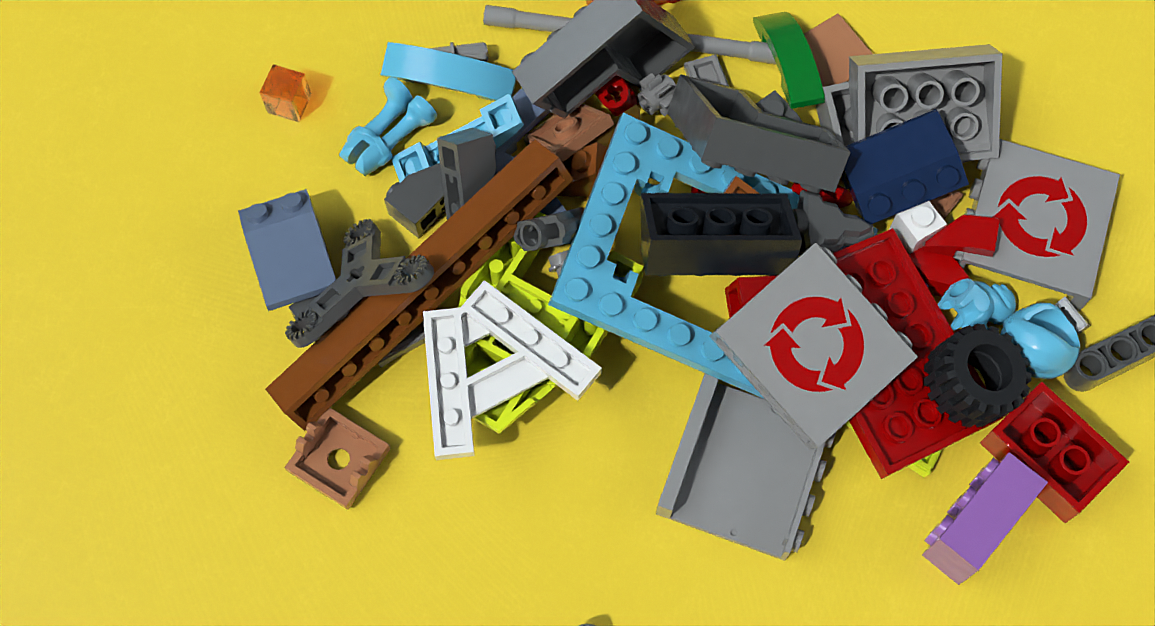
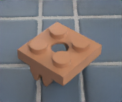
(322, 438)

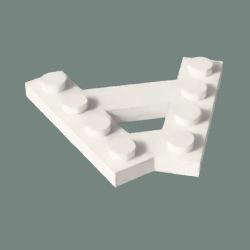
(536, 357)

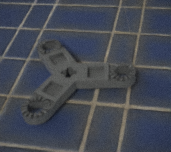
(361, 276)

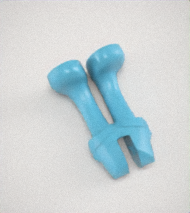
(364, 143)

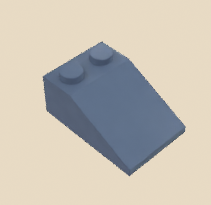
(287, 249)

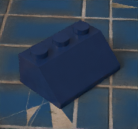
(903, 167)

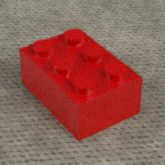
(1059, 449)

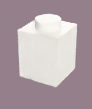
(917, 225)

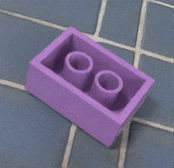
(982, 517)

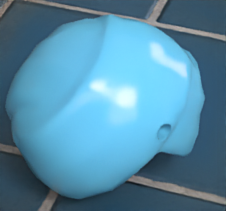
(1046, 339)

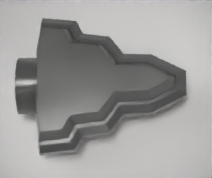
(827, 225)
(548, 230)

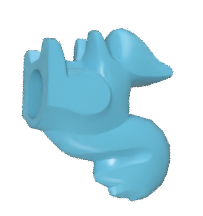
(978, 303)

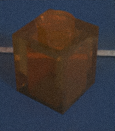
(285, 93)

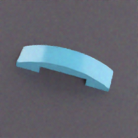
(447, 71)
(497, 118)

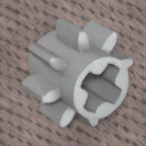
(656, 93)

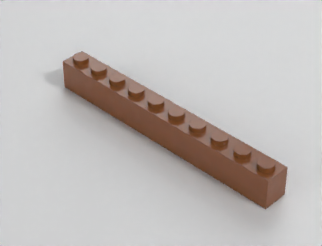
(454, 252)

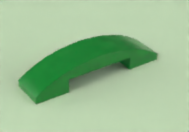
(793, 58)

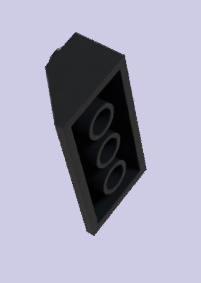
(717, 234)

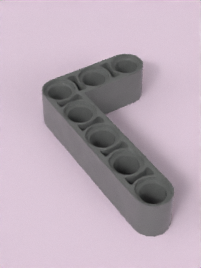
(1104, 365)

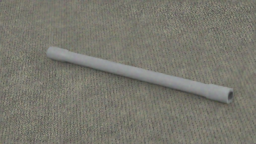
(512, 18)

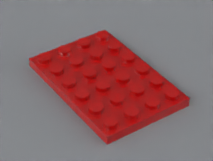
(901, 420)

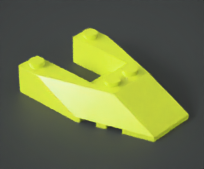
(505, 274)

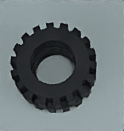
(997, 362)

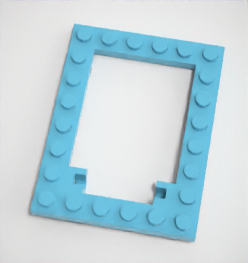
(587, 278)

